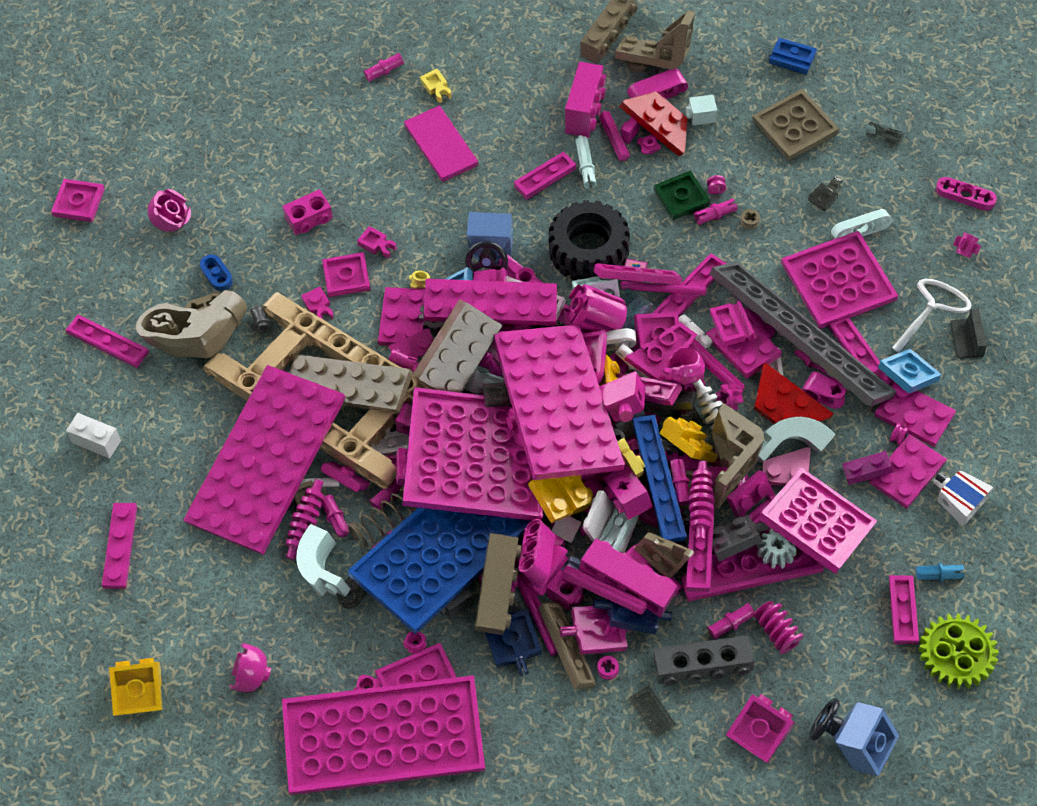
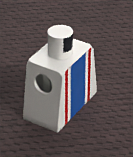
(962, 494)

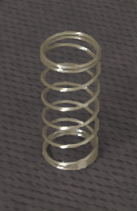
(353, 528)

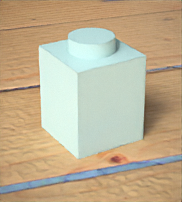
(701, 110)

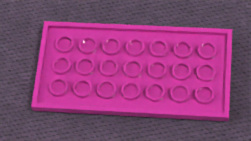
(557, 402)
(264, 459)
(382, 735)

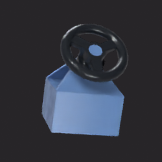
(489, 240)
(862, 736)

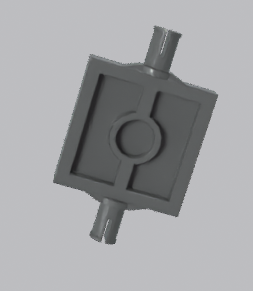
(736, 537)

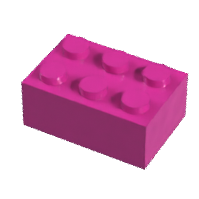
(585, 99)

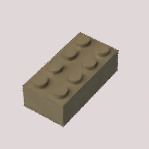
(457, 348)

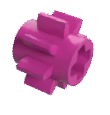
(967, 245)
(730, 396)

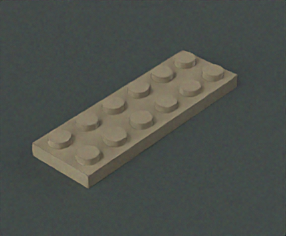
(362, 383)

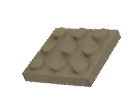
(795, 124)

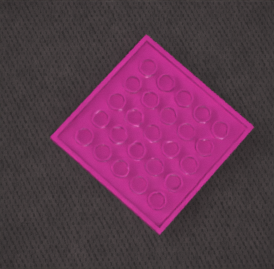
(466, 458)

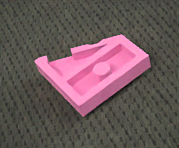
(783, 467)

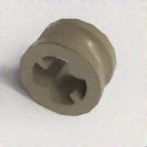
(750, 213)

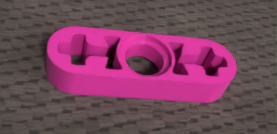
(962, 186)

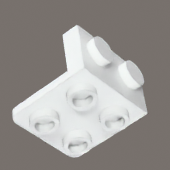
(598, 517)

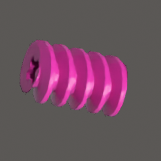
(777, 627)

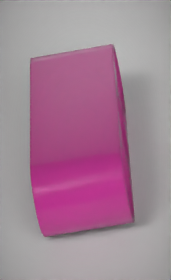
(665, 83)
(537, 552)

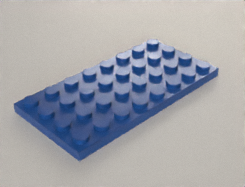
(429, 561)

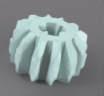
(776, 549)

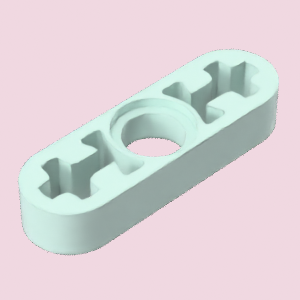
(874, 221)

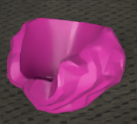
(684, 367)

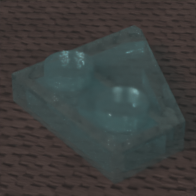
(635, 305)

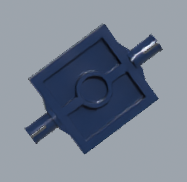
(627, 619)
(516, 643)

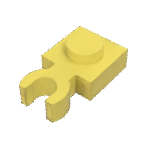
(435, 83)
(634, 462)

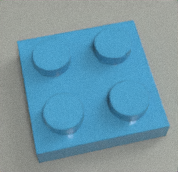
(909, 371)

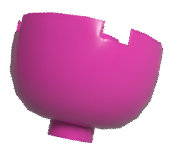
(168, 211)
(250, 669)

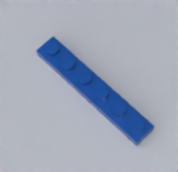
(659, 478)

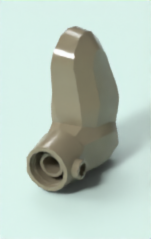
(190, 331)

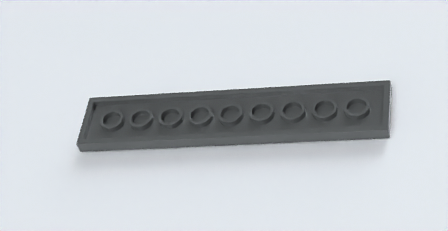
(803, 334)

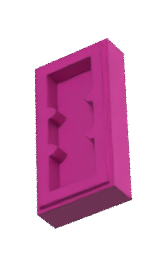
(345, 476)

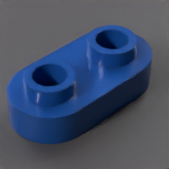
(217, 273)

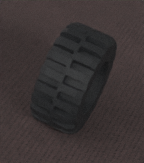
(587, 218)

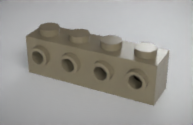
(606, 29)
(496, 584)

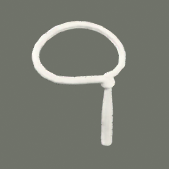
(931, 305)

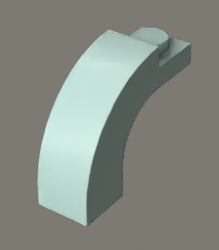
(801, 428)
(311, 559)

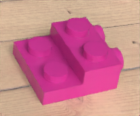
(761, 727)

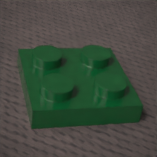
(682, 195)

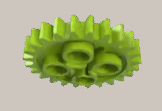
(948, 667)

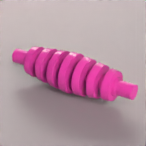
(701, 500)
(305, 517)

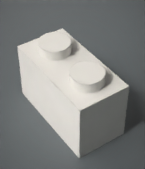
(93, 435)

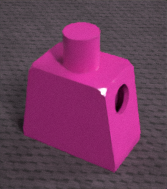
(624, 397)

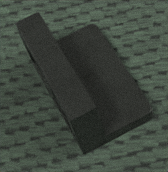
(969, 335)

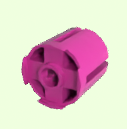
(595, 310)

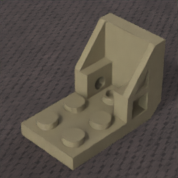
(668, 52)
(732, 437)

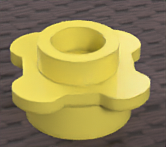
(418, 279)

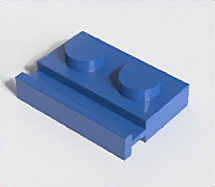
(792, 56)

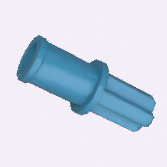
(939, 572)

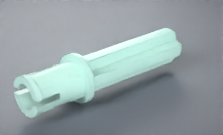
(586, 167)

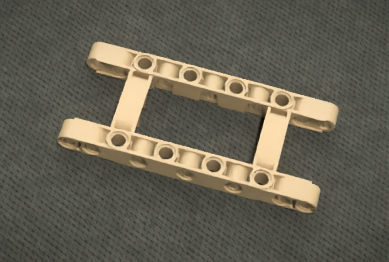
(306, 329)

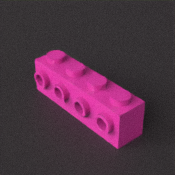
(628, 575)

